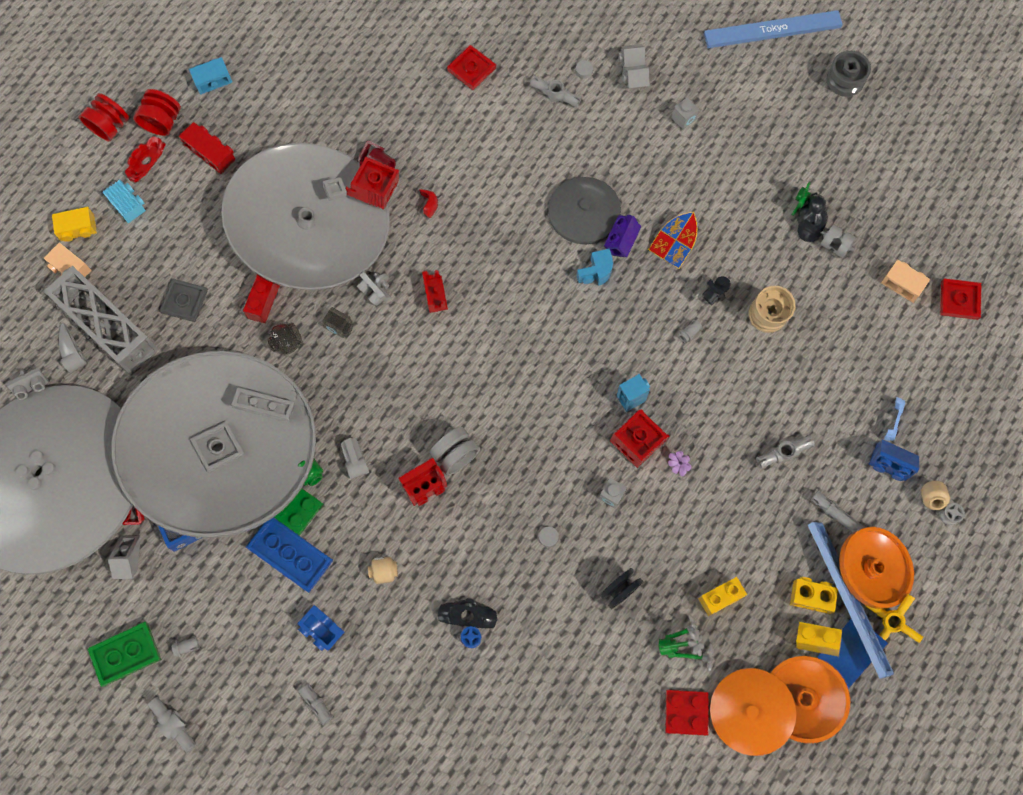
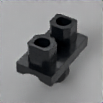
(716, 290)

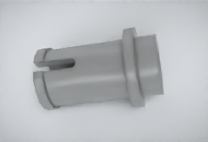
(687, 333)
(185, 646)

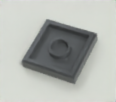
(183, 300)

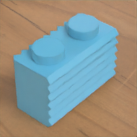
(124, 201)

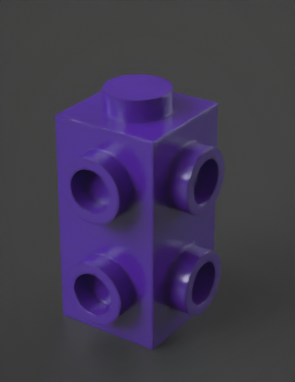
(622, 235)

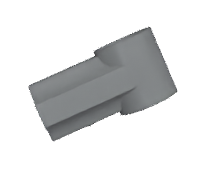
(355, 461)

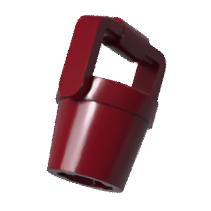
(376, 154)

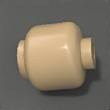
(935, 495)
(383, 570)

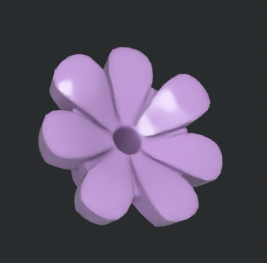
(679, 462)

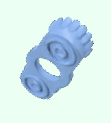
(899, 405)

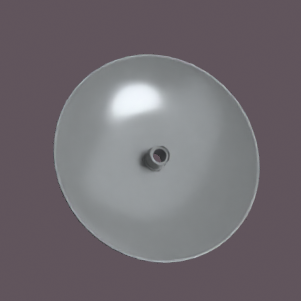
(267, 227)

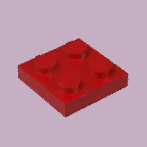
(471, 67)
(960, 299)
(686, 712)

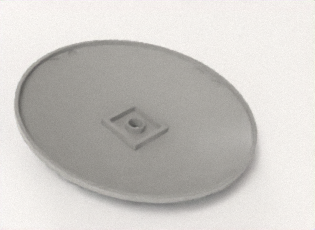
(168, 438)
(76, 498)

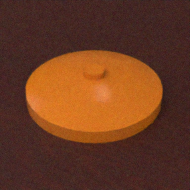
(876, 568)
(819, 697)
(753, 712)

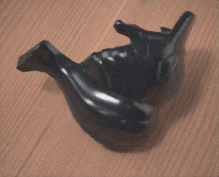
(813, 212)

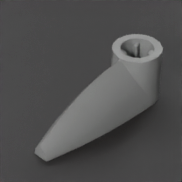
(70, 352)

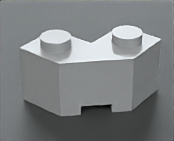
(634, 68)

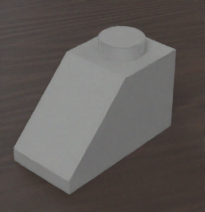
(125, 557)

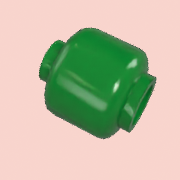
(315, 473)

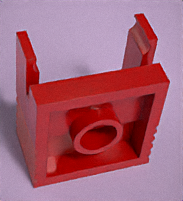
(374, 183)
(639, 438)
(421, 476)

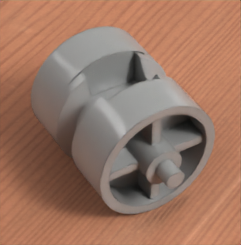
(838, 240)

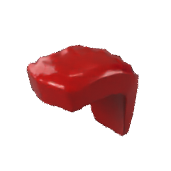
(432, 203)

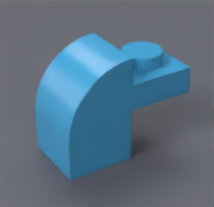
(601, 268)

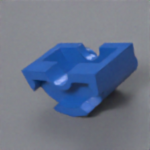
(320, 628)

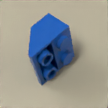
(894, 460)

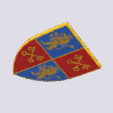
(676, 239)

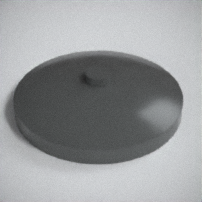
(584, 210)

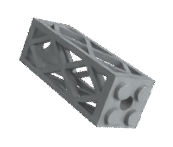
(69, 287)

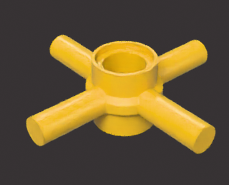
(885, 615)

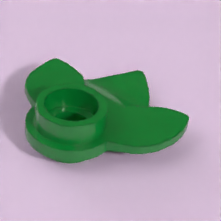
(802, 197)

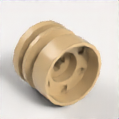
(777, 300)

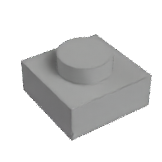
(334, 188)

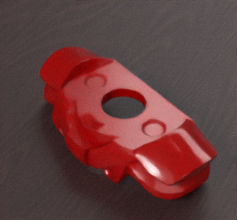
(151, 149)

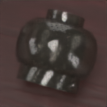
(284, 338)

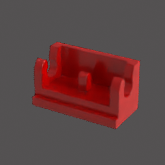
(435, 291)

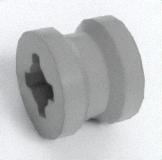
(956, 511)

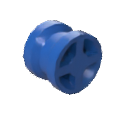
(467, 637)

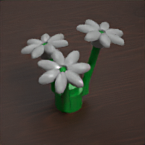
(670, 646)

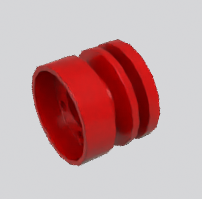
(157, 112)
(104, 117)

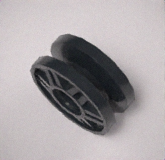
(621, 588)

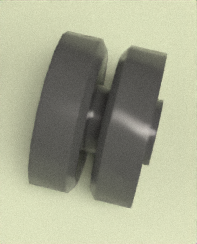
(848, 73)

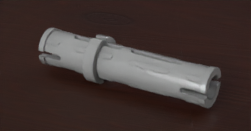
(836, 512)

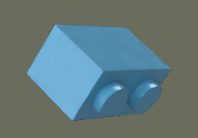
(210, 75)
(633, 392)

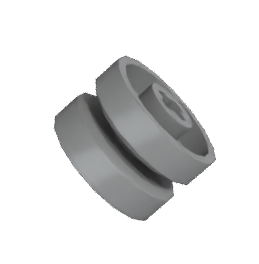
(454, 451)

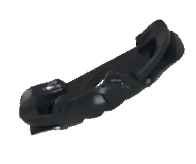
(482, 616)

